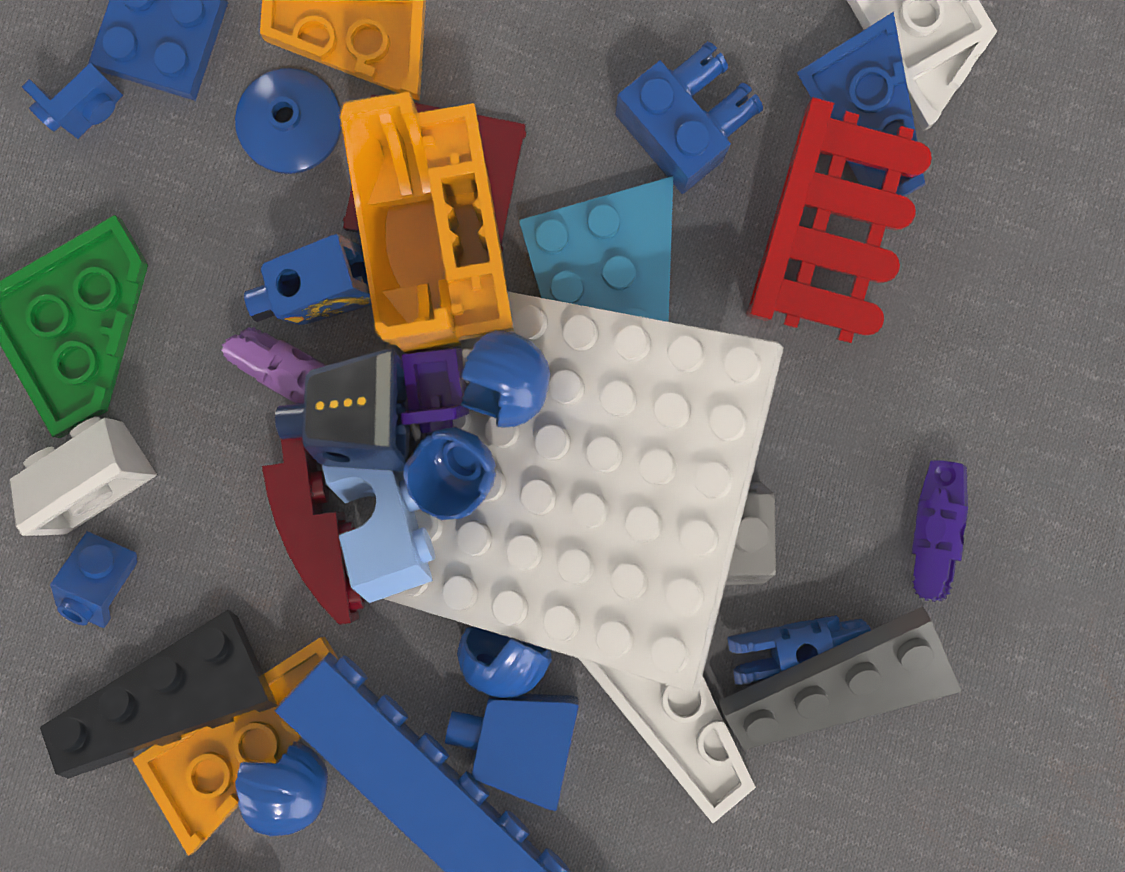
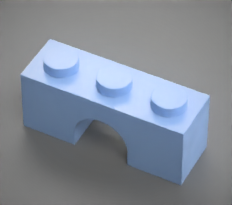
(390, 548)

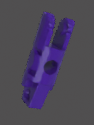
(940, 529)

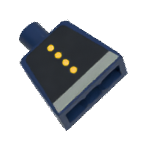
(352, 414)

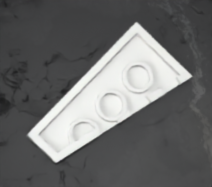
(684, 734)

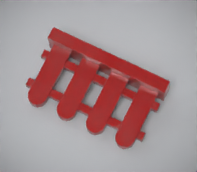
(833, 195)

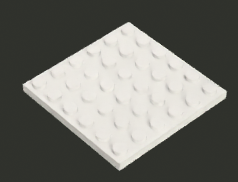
(614, 497)

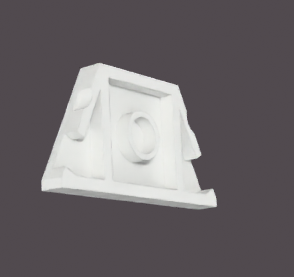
(936, 45)

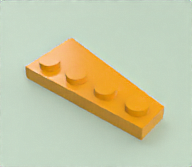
(198, 773)

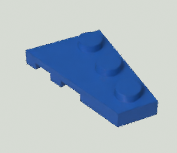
(868, 80)

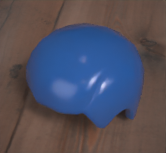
(450, 473)

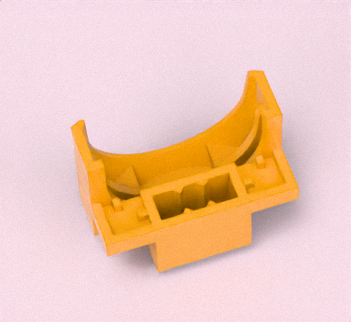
(425, 222)

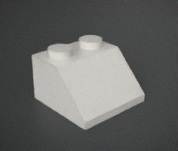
(78, 478)

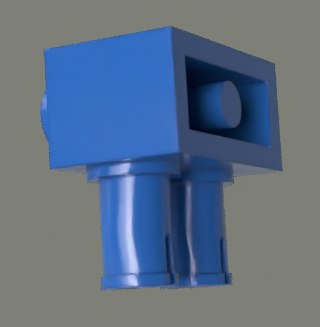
(674, 127)

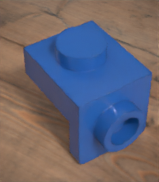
(79, 105)
(91, 580)

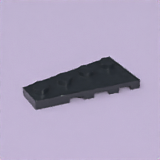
(179, 690)

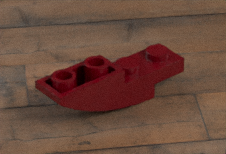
(309, 536)

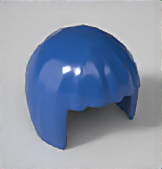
(506, 378)
(501, 663)
(284, 794)

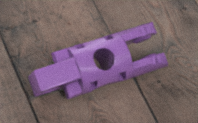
(271, 362)

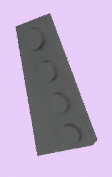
(855, 680)

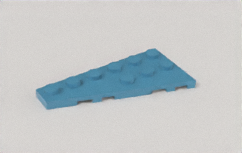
(607, 251)

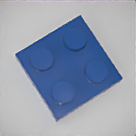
(159, 42)

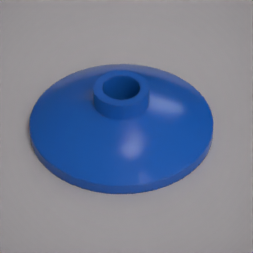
(303, 139)

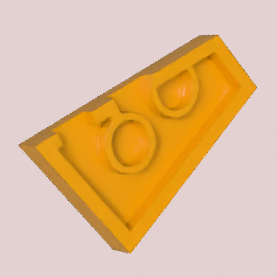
(360, 37)

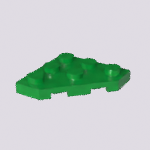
(71, 321)

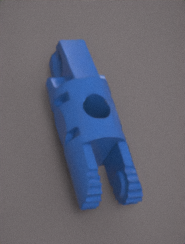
(784, 641)

